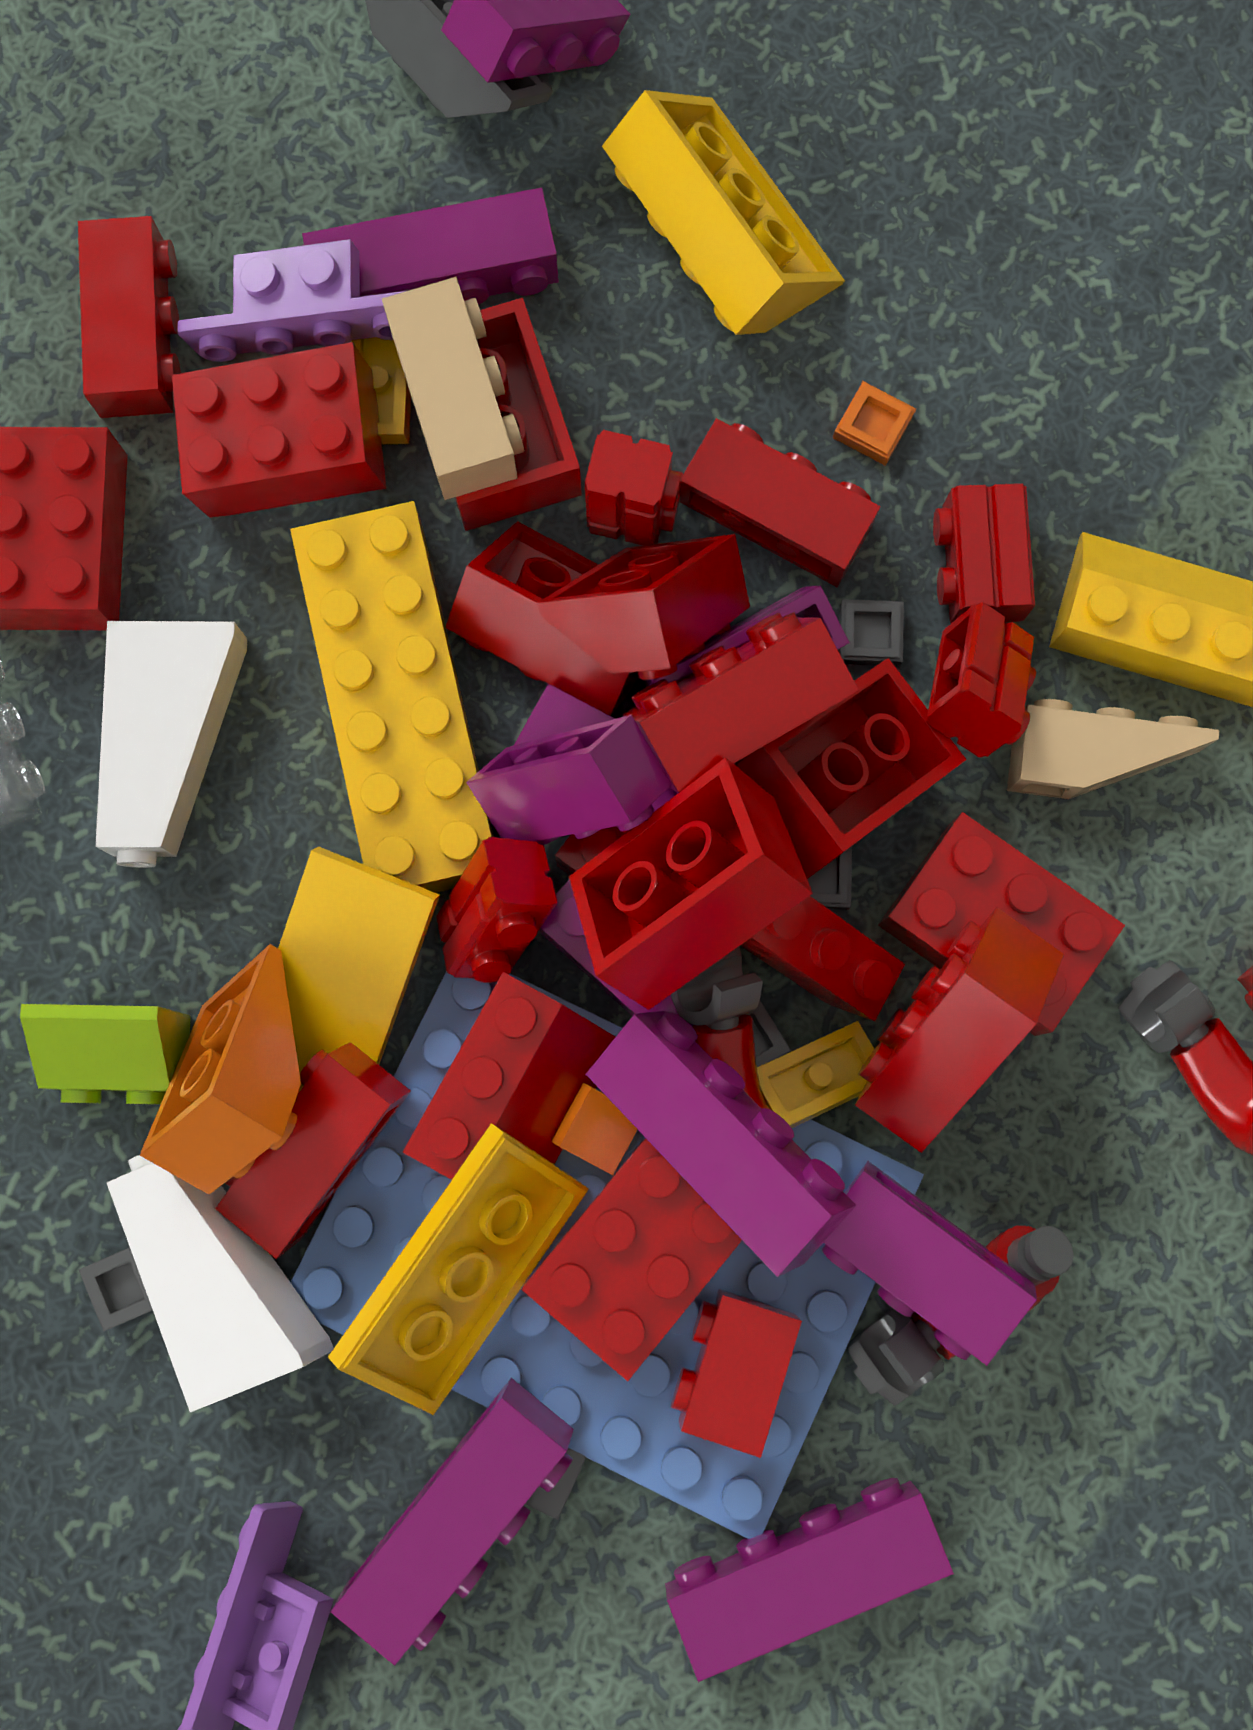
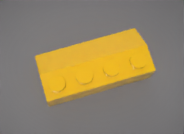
(719, 211)
(1158, 618)

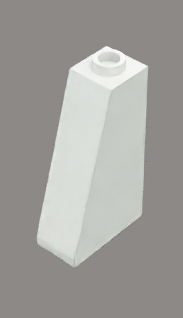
(159, 727)
(212, 1288)

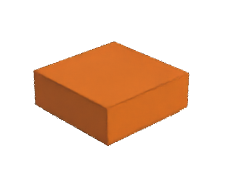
(874, 423)
(595, 1130)

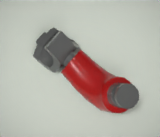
(718, 1009)
(1174, 1017)
(901, 1356)

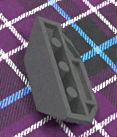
(415, 41)

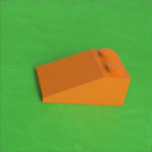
(231, 1082)

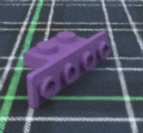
(290, 302)
(261, 1634)

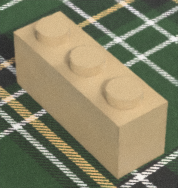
(454, 387)

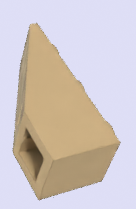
(1080, 751)

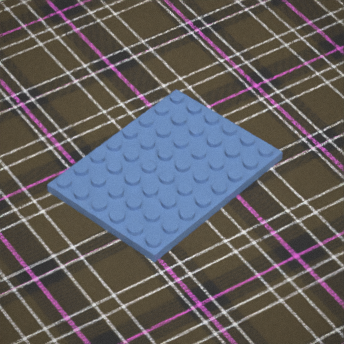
(613, 1420)

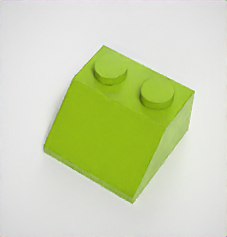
(104, 1049)

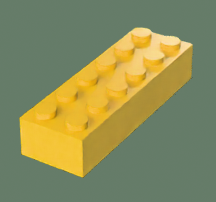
(393, 694)

